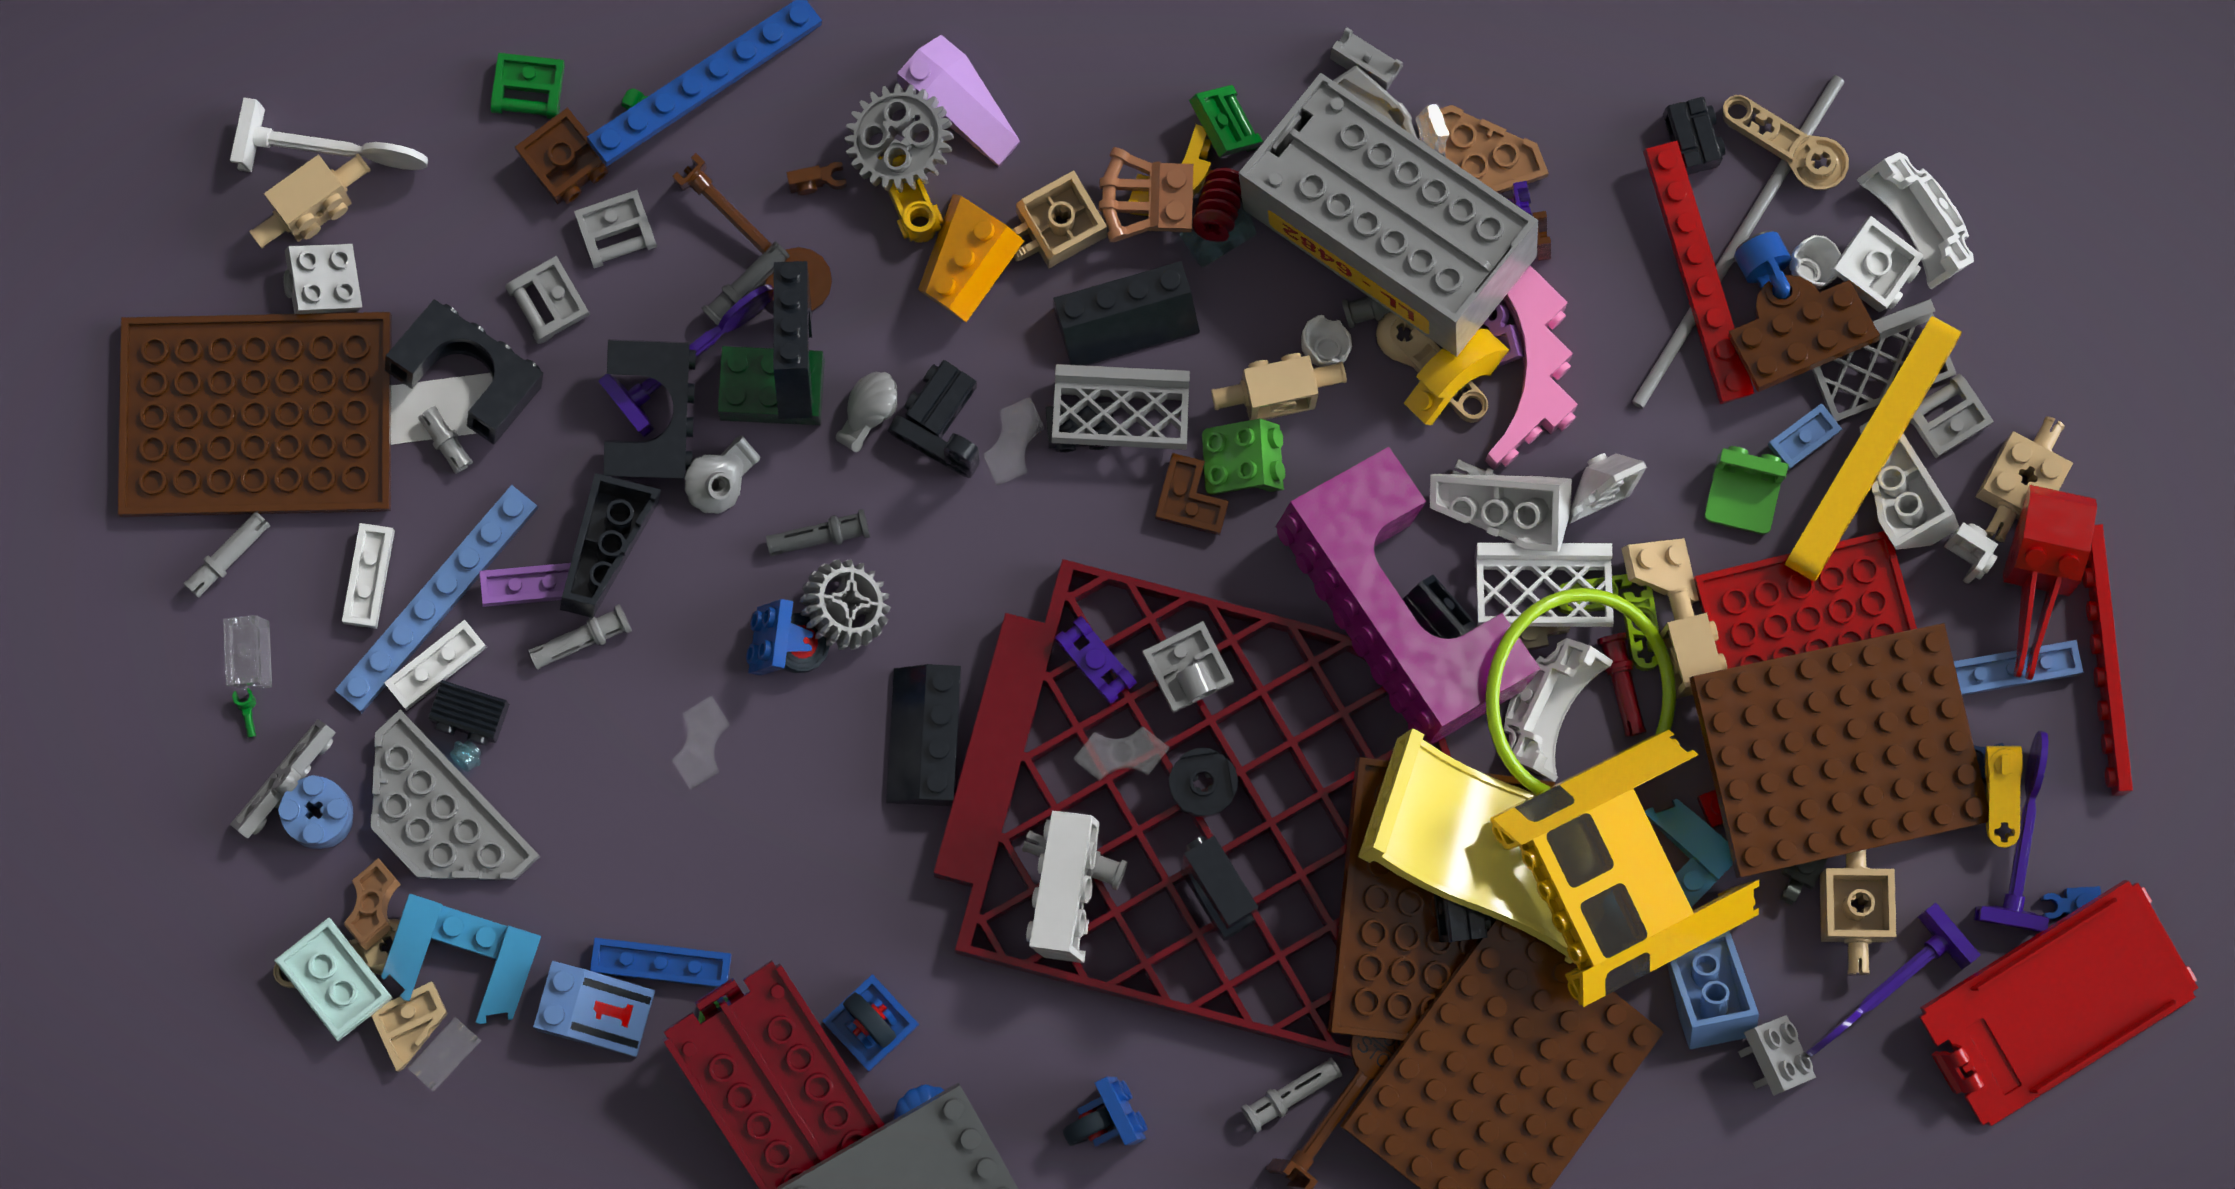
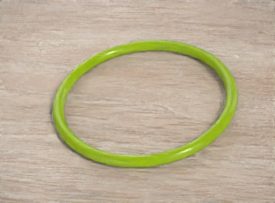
(1517, 628)

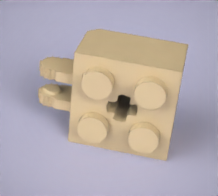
(1056, 241)

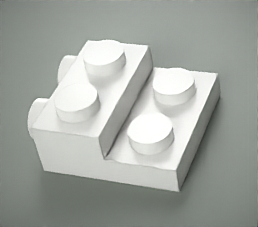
(1878, 264)

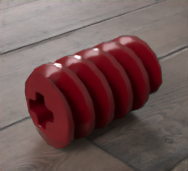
(1218, 205)

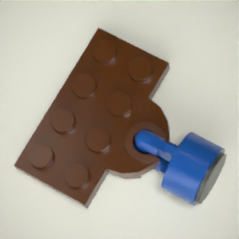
(1794, 321)

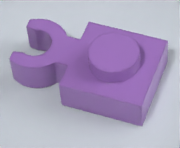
(1506, 334)

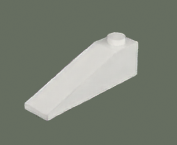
(1605, 483)
(1909, 501)
(1518, 508)

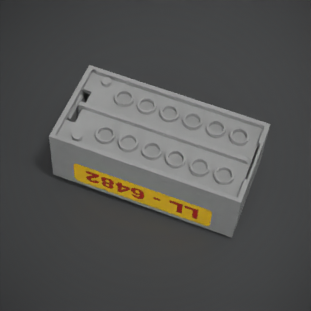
(1388, 214)

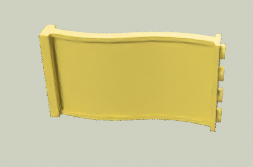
(1439, 835)

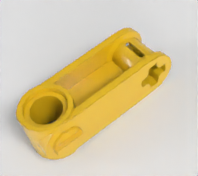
(914, 204)
(2003, 783)

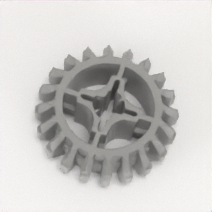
(859, 596)

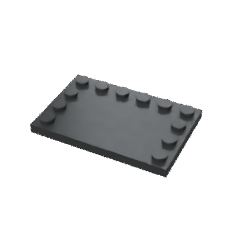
(925, 1148)

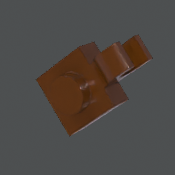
(807, 180)

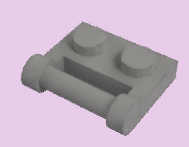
(613, 218)
(556, 293)
(1955, 424)

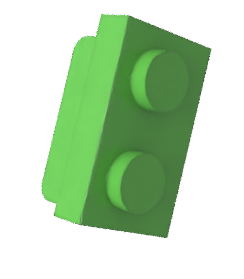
(1243, 457)
(1745, 490)

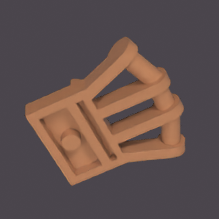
(1169, 196)

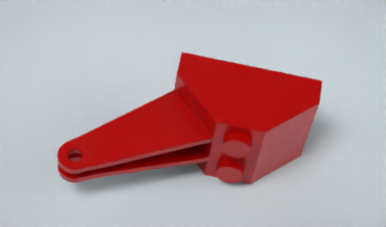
(2048, 556)

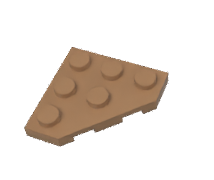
(1490, 151)

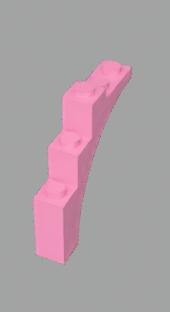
(1542, 401)

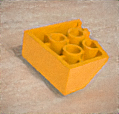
(967, 257)

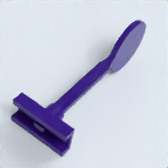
(631, 400)
(2012, 911)
(1945, 939)

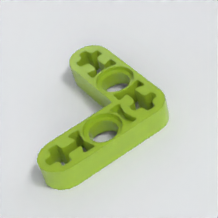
(1644, 602)

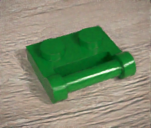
(527, 75)
(1225, 121)

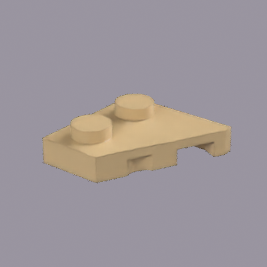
(1660, 566)
(409, 1024)

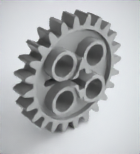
(919, 156)

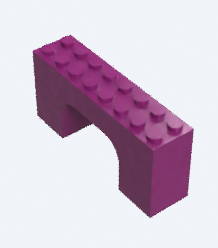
(1428, 678)

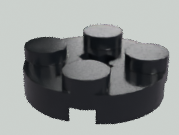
(1187, 771)

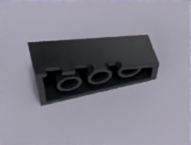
(607, 535)

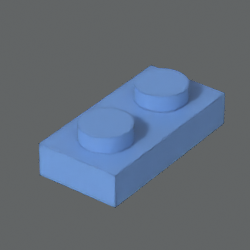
(1805, 436)

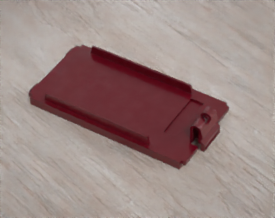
(770, 1077)

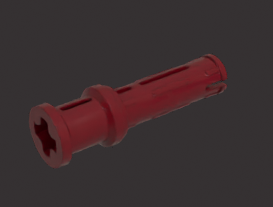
(1620, 672)

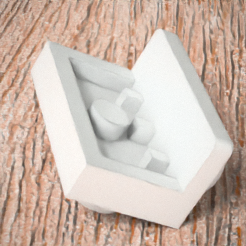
(1974, 547)

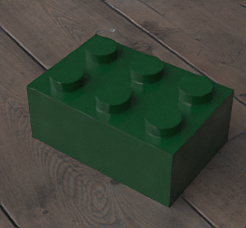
(749, 389)

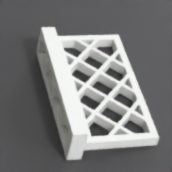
(1569, 558)

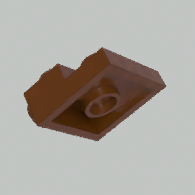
(562, 157)

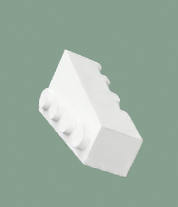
(1063, 886)

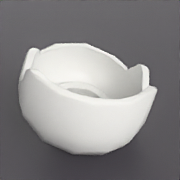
(1814, 260)
(1325, 341)

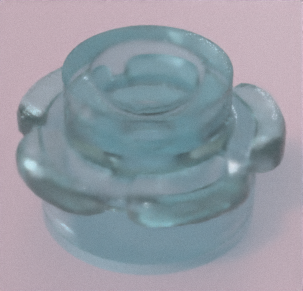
(466, 755)

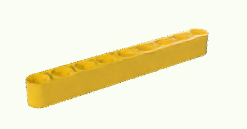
(1873, 448)

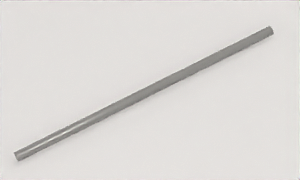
(1741, 235)

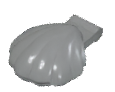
(868, 405)
(715, 480)

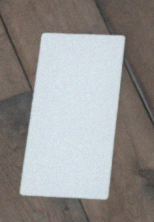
(450, 396)

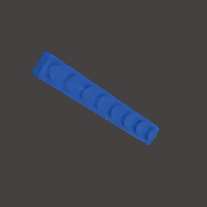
(704, 81)

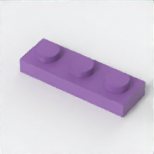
(523, 584)

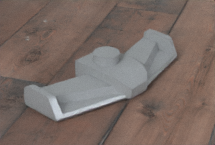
(1369, 91)

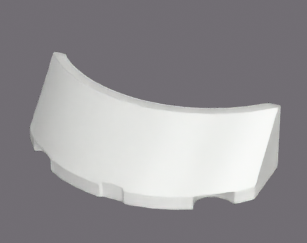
(1924, 213)
(1539, 710)

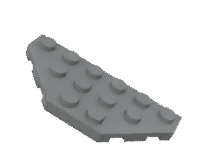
(436, 815)

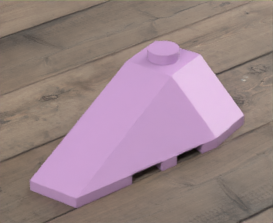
(959, 89)

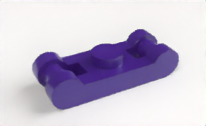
(1095, 660)

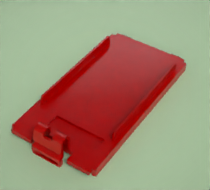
(2058, 1002)

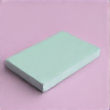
(333, 979)

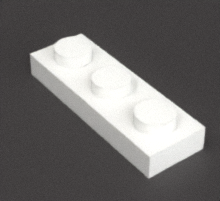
(368, 575)
(435, 664)

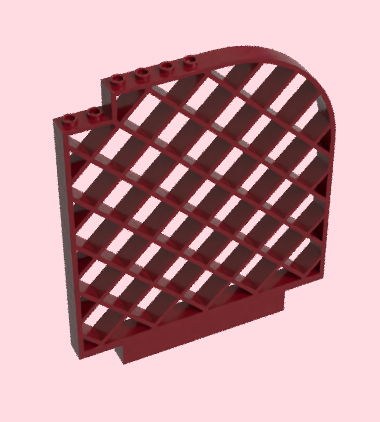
(999, 752)

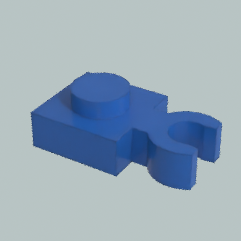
(2073, 899)

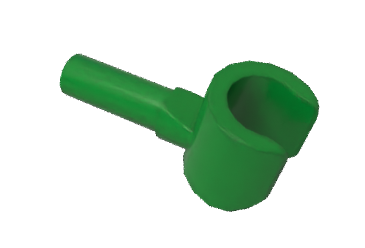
(631, 98)
(246, 708)

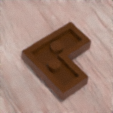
(1182, 503)

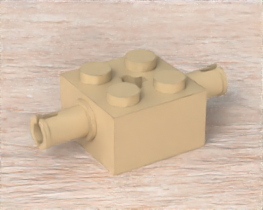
(309, 199)
(1279, 387)
(2020, 457)
(1690, 642)
(1843, 923)

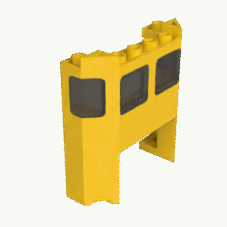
(1609, 873)

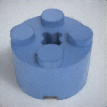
(308, 830)

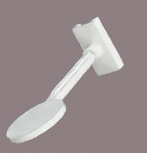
(252, 134)

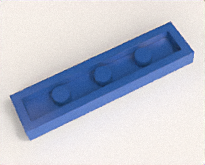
(660, 962)

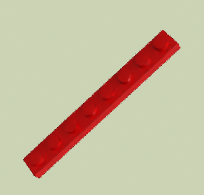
(1697, 270)
(2107, 672)

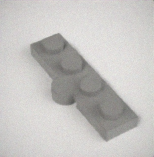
(284, 778)

